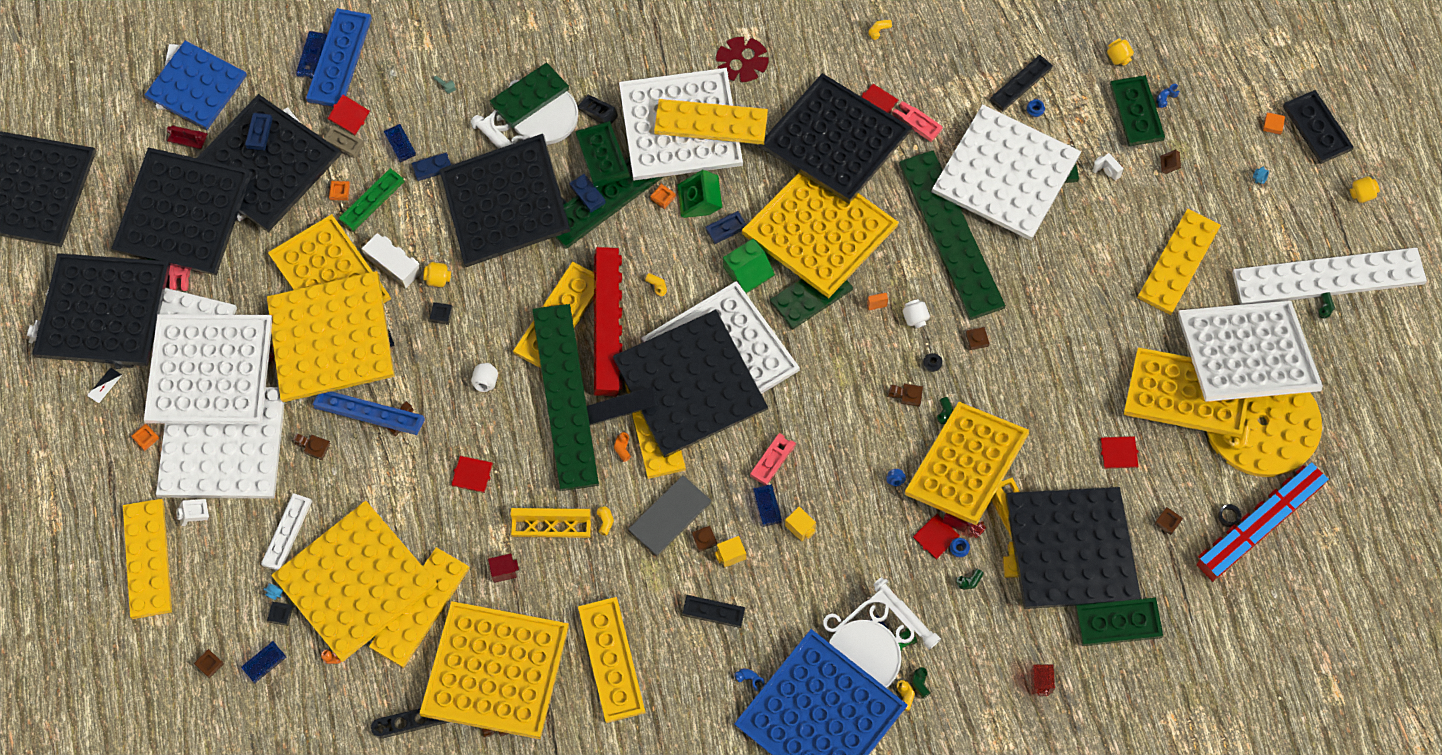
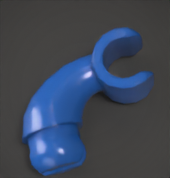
(1162, 96)
(749, 674)

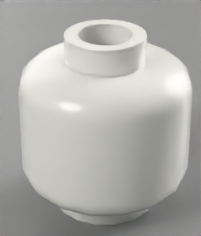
(916, 313)
(484, 377)

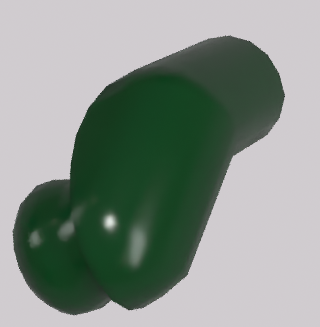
(1328, 306)
(946, 412)
(970, 582)
(919, 680)

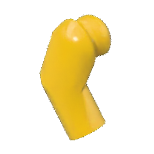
(877, 26)
(906, 692)

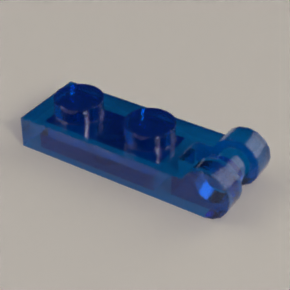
(311, 54)

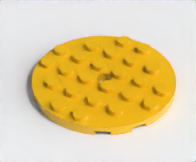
(1280, 445)

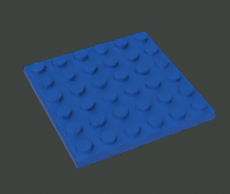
(820, 705)

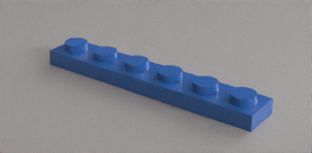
(369, 412)

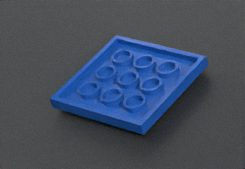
(195, 85)

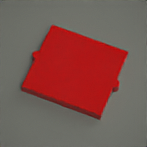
(880, 98)
(348, 115)
(1119, 452)
(472, 474)
(936, 536)

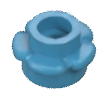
(1260, 175)
(273, 591)

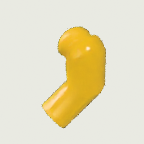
(659, 284)
(1238, 443)
(607, 518)

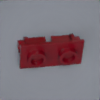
(186, 137)

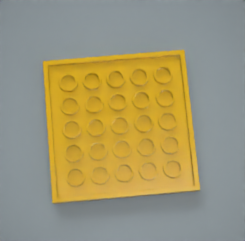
(819, 232)
(330, 336)
(354, 580)
(495, 670)

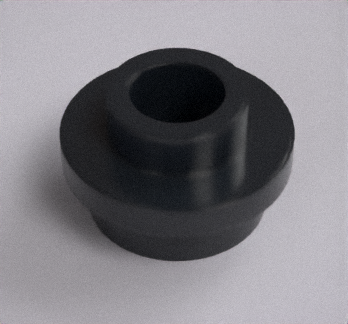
(932, 367)

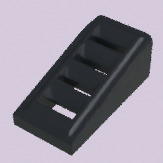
(607, 115)

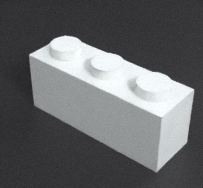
(391, 260)

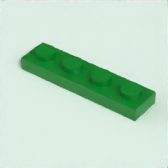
(371, 199)

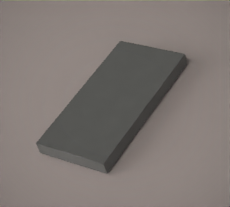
(670, 515)

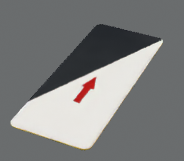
(104, 385)

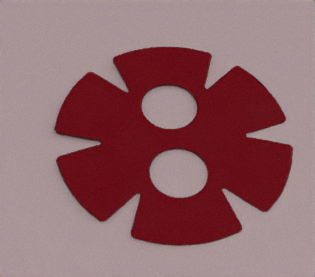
(747, 71)

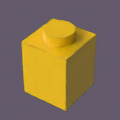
(801, 524)
(730, 552)

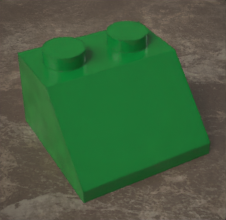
(699, 195)
(748, 266)

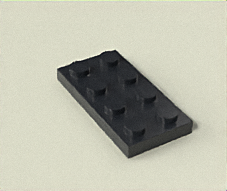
(1318, 126)

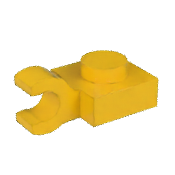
(1009, 563)

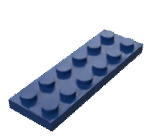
(339, 57)

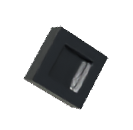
(441, 313)
(280, 613)

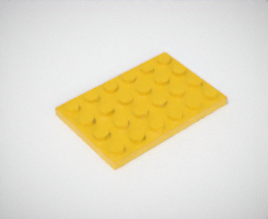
(320, 256)
(1169, 392)
(967, 463)

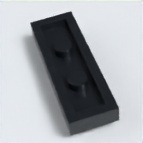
(713, 611)

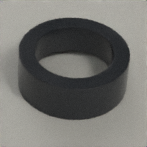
(1229, 507)

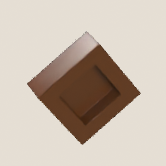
(1170, 161)
(977, 338)
(1168, 521)
(704, 538)
(209, 663)

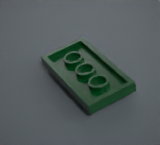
(529, 95)
(1137, 110)
(602, 154)
(804, 301)
(1119, 621)

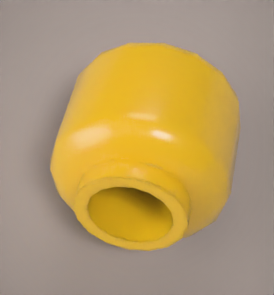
(1120, 52)
(1364, 189)
(436, 274)

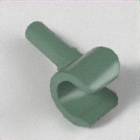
(448, 87)

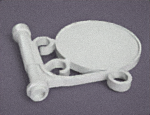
(554, 120)
(874, 645)

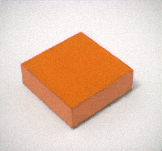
(1273, 123)
(339, 190)
(662, 196)
(877, 301)
(145, 437)

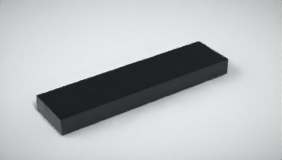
(1021, 83)
(622, 405)

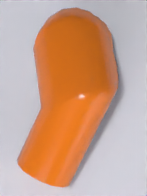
(620, 446)
(330, 657)

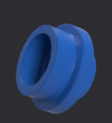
(1035, 104)
(896, 477)
(959, 542)

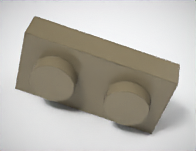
(344, 141)

